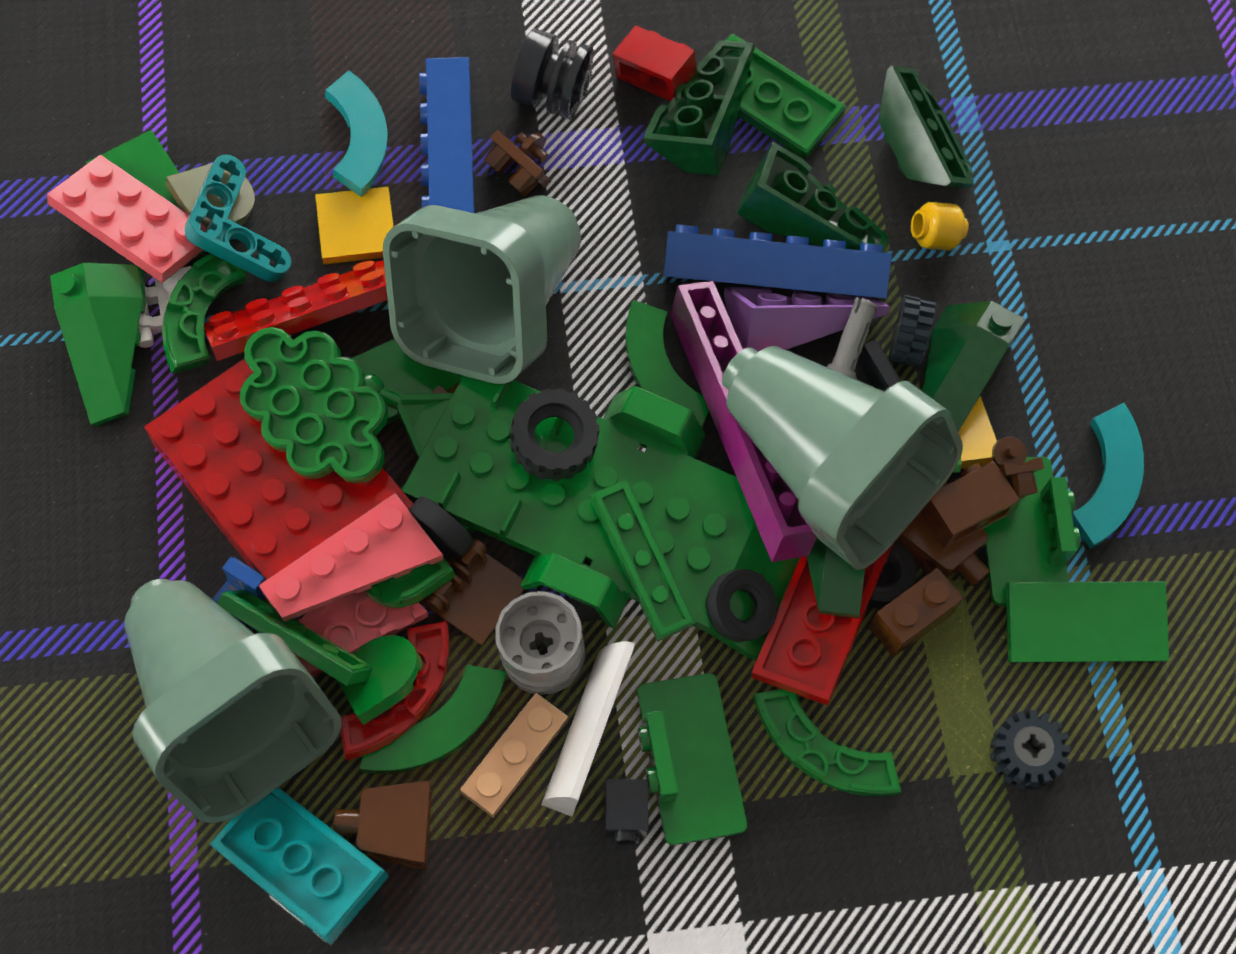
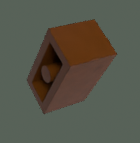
(970, 503)
(915, 612)

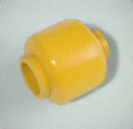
(939, 226)

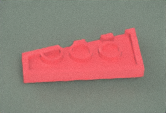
(365, 552)

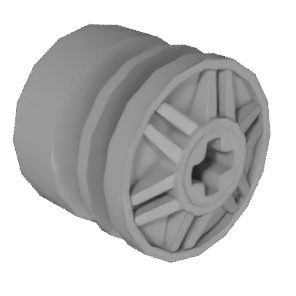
(538, 621)

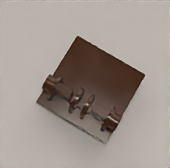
(476, 594)

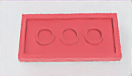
(126, 217)

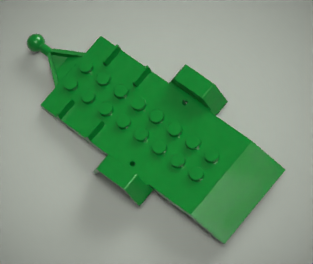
(687, 503)

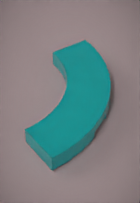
(368, 133)
(1121, 476)

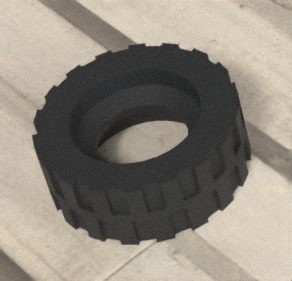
(560, 405)

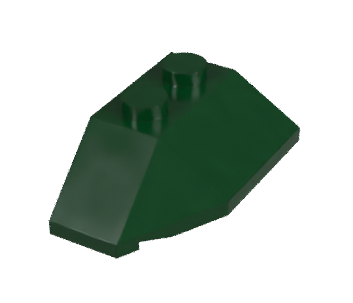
(921, 132)

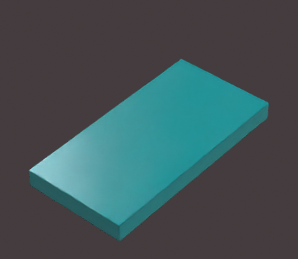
(300, 863)

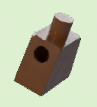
(930, 554)
(391, 823)

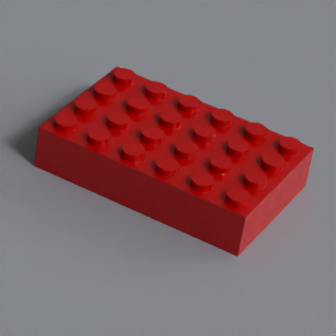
(249, 485)

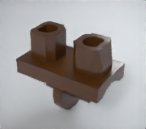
(529, 173)
(1010, 457)

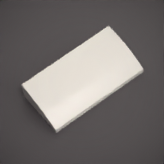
(587, 727)

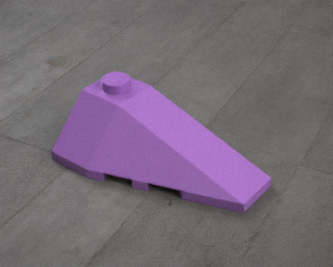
(785, 321)

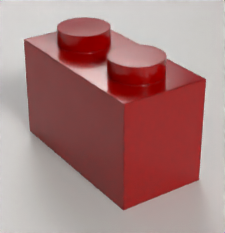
(654, 62)

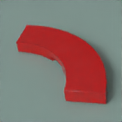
(433, 647)

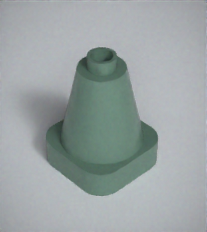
(476, 286)
(844, 448)
(222, 704)

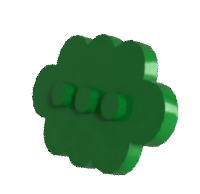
(314, 405)

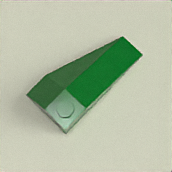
(99, 323)

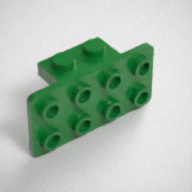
(1034, 538)
(690, 759)

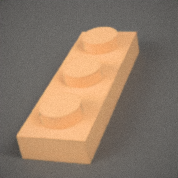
(514, 755)

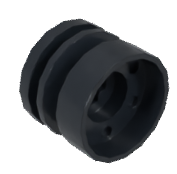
(546, 72)

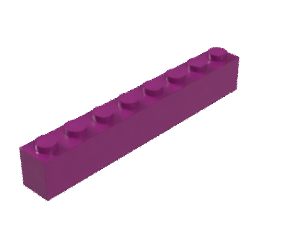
(710, 347)

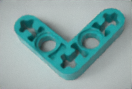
(222, 229)

